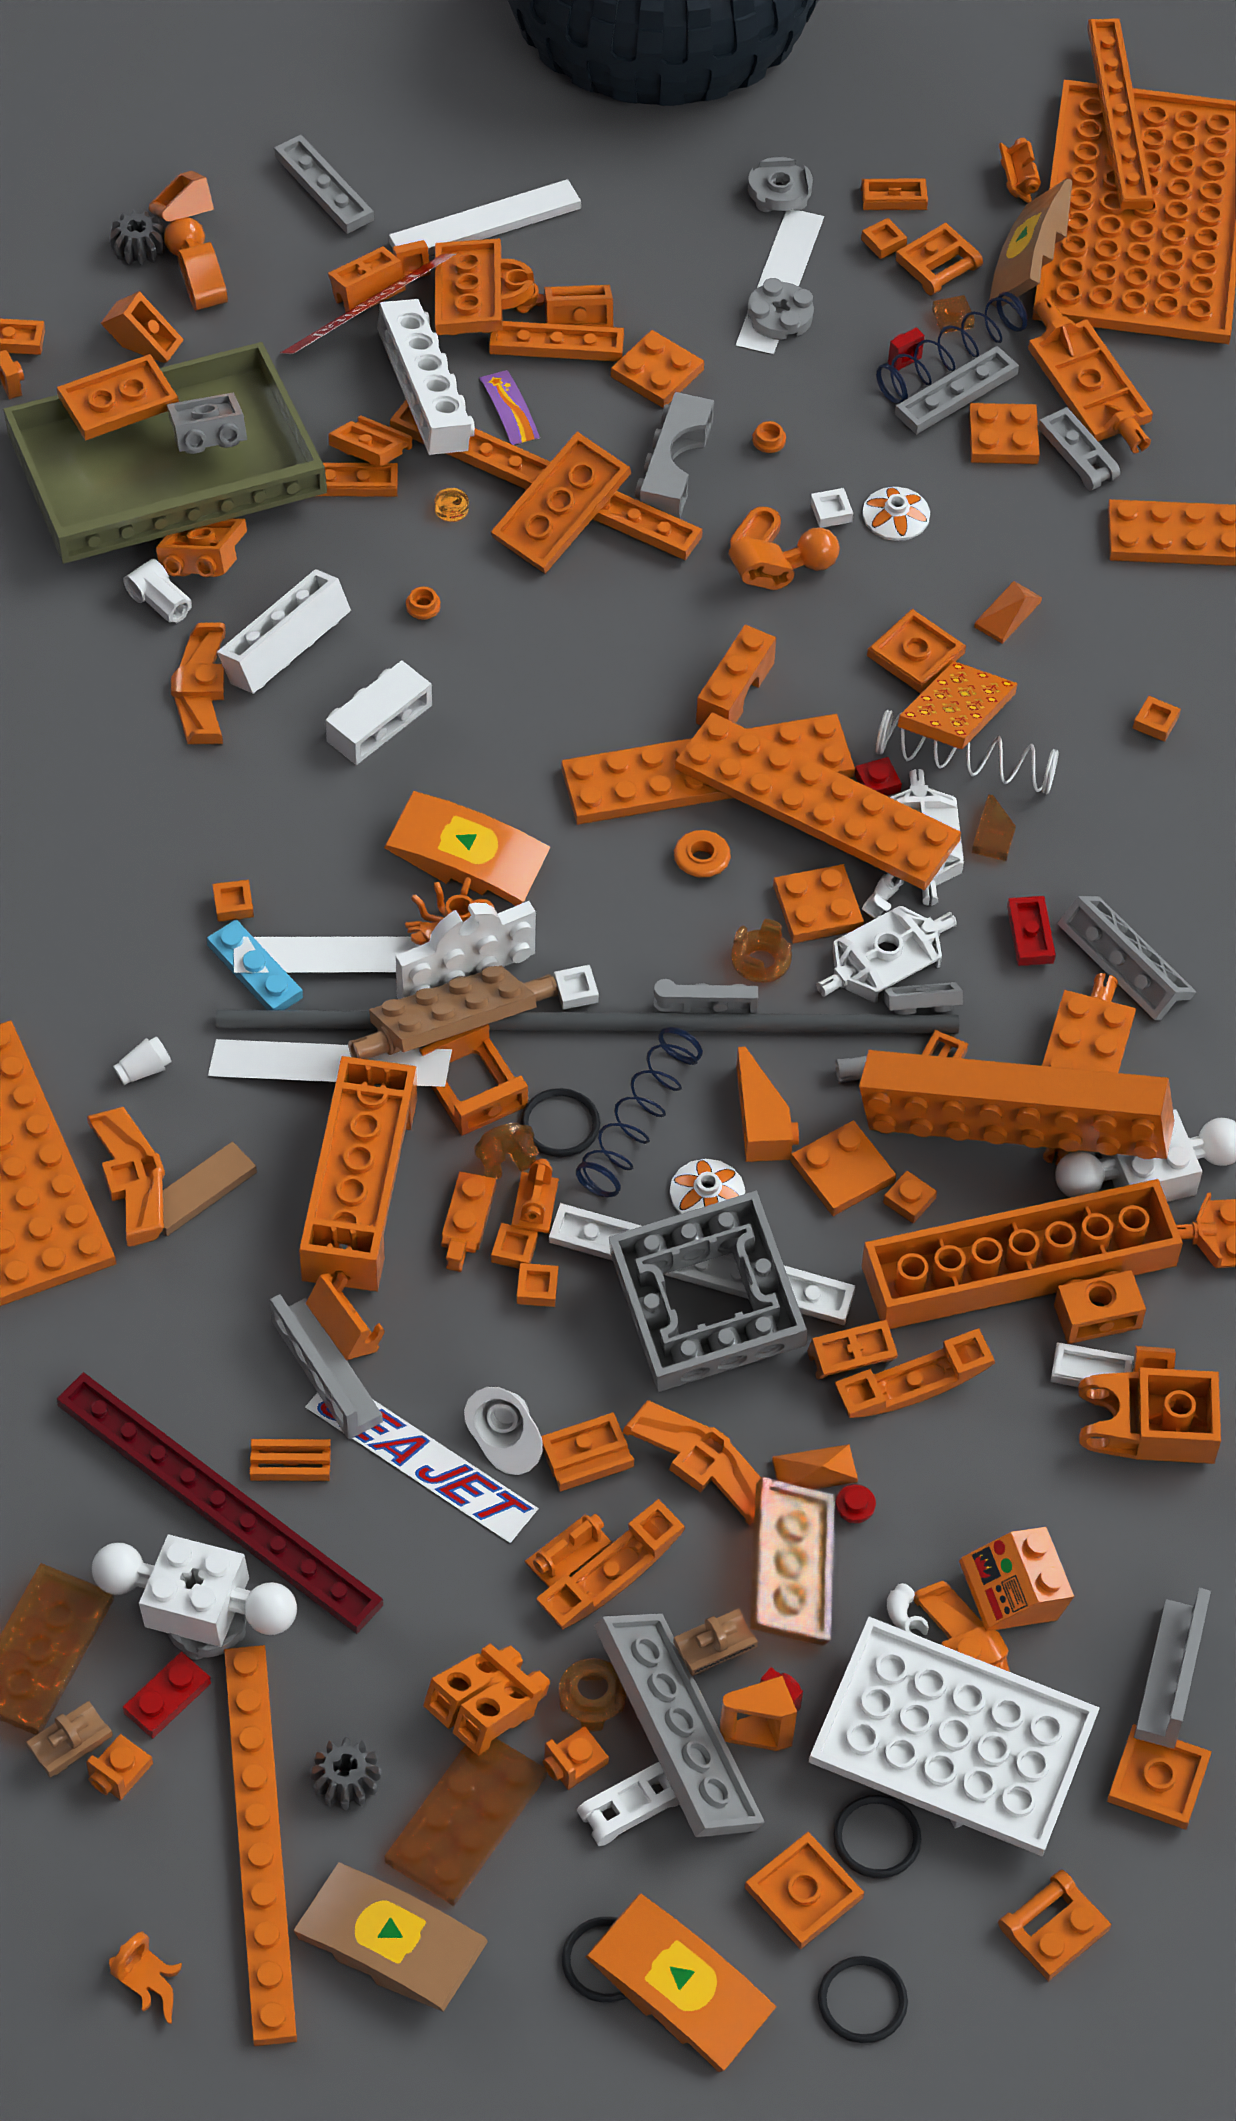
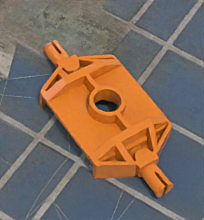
(1214, 1231)

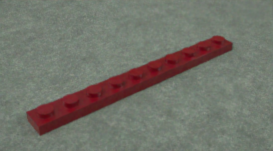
(220, 1503)

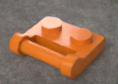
(934, 250)
(1064, 1935)

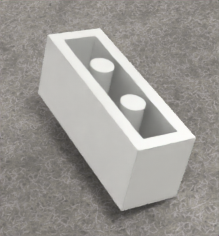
(378, 712)

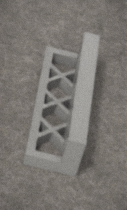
(1125, 956)
(325, 1367)
(1171, 1670)

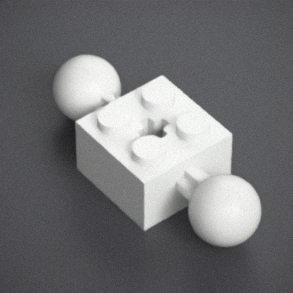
(1178, 1174)
(194, 1589)

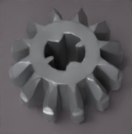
(137, 237)
(353, 1787)

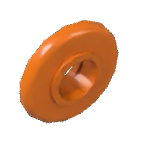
(702, 841)

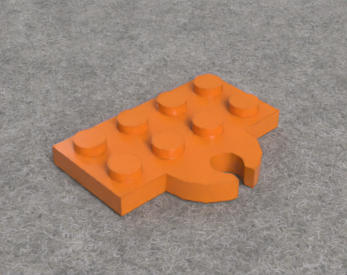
(477, 286)

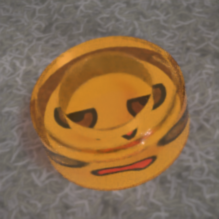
(451, 504)

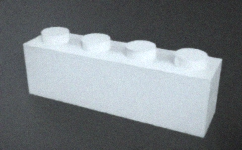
(284, 631)

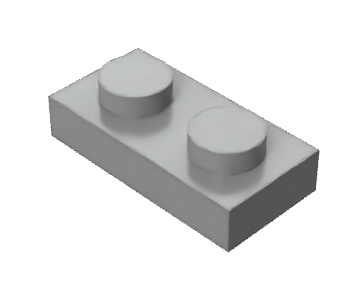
(939, 997)

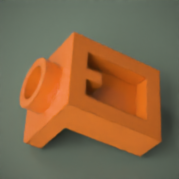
(574, 1758)
(118, 1767)

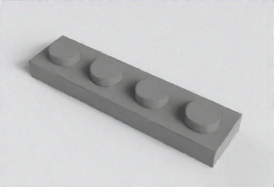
(324, 184)
(956, 390)

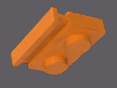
(370, 441)
(587, 1451)

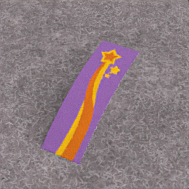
(510, 407)

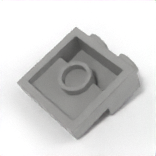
(207, 423)

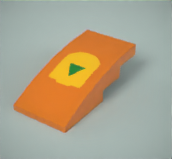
(465, 843)
(680, 1982)

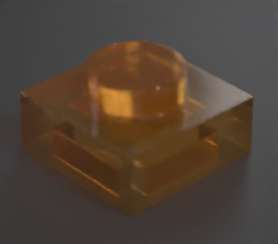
(951, 312)

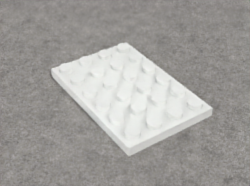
(954, 1736)

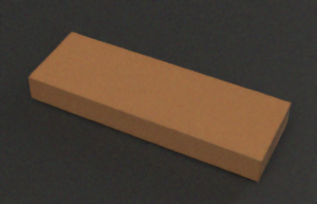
(205, 1186)

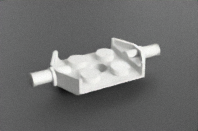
(942, 808)
(868, 969)

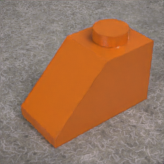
(142, 328)

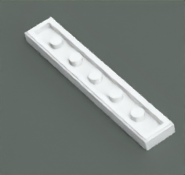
(494, 217)

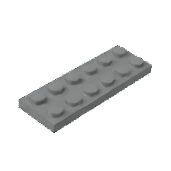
(679, 1725)

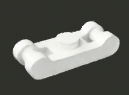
(631, 1801)

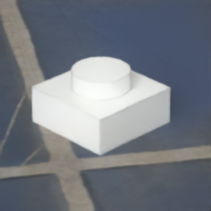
(831, 508)
(576, 987)

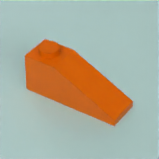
(764, 1114)

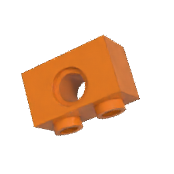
(1086, 1321)

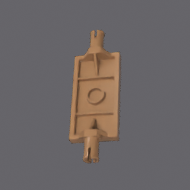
(450, 1010)

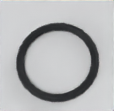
(569, 1093)
(877, 1873)
(566, 1962)
(856, 2037)

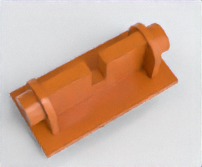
(1020, 169)
(535, 1198)
(569, 1549)

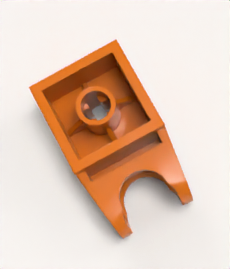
(1155, 1415)

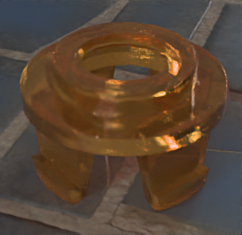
(766, 939)
(504, 1140)
(591, 1712)

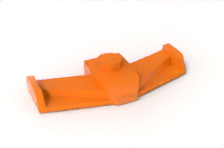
(200, 682)
(132, 1174)
(701, 1454)
(961, 1625)

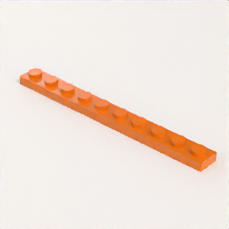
(523, 468)
(260, 1847)

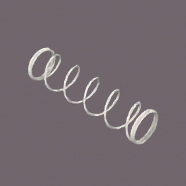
(886, 730)

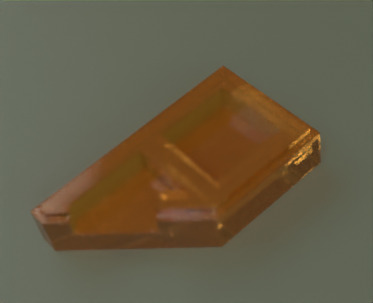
(994, 831)

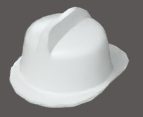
(504, 1429)

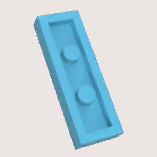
(272, 989)

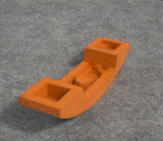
(917, 1379)
(614, 1568)

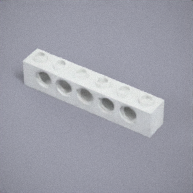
(425, 377)

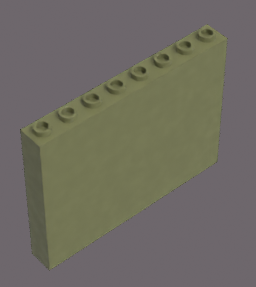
(137, 482)

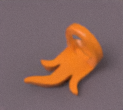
(141, 1972)

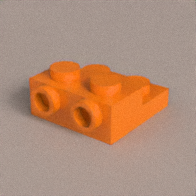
(202, 550)

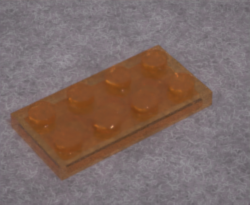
(792, 1562)
(46, 1644)
(465, 1819)

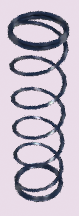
(1021, 311)
(592, 1187)

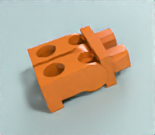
(485, 1696)

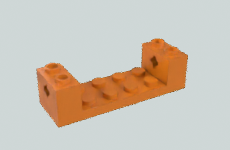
(357, 1171)

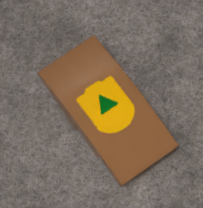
(1032, 242)
(391, 1936)

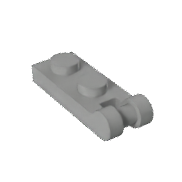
(1079, 448)
(704, 998)

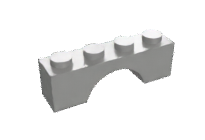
(684, 427)

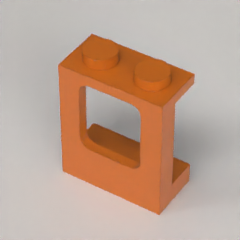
(491, 1104)

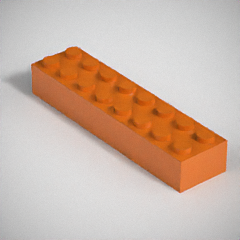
(1018, 1104)
(1019, 1253)

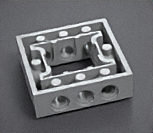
(689, 1239)

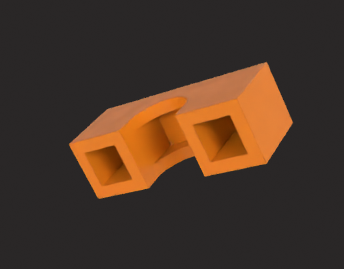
(742, 666)

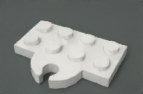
(467, 947)

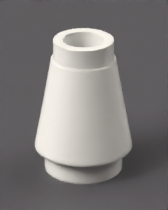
(142, 1061)

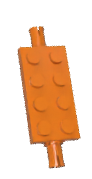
(1089, 378)
(1089, 1035)

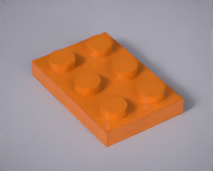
(117, 397)

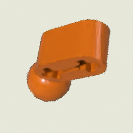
(197, 262)
(769, 567)

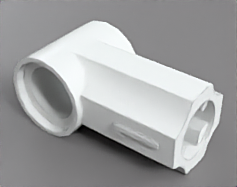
(153, 585)

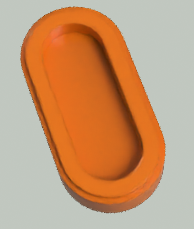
(760, 523)

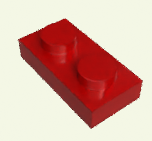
(1031, 930)
(167, 1695)

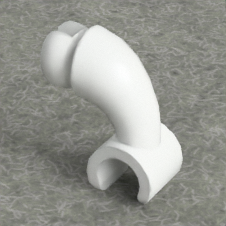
(877, 902)
(897, 1608)

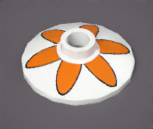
(896, 513)
(689, 1193)

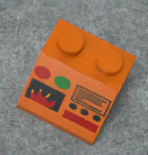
(1017, 1580)

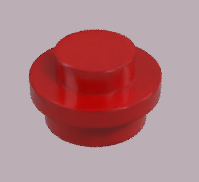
(855, 1503)

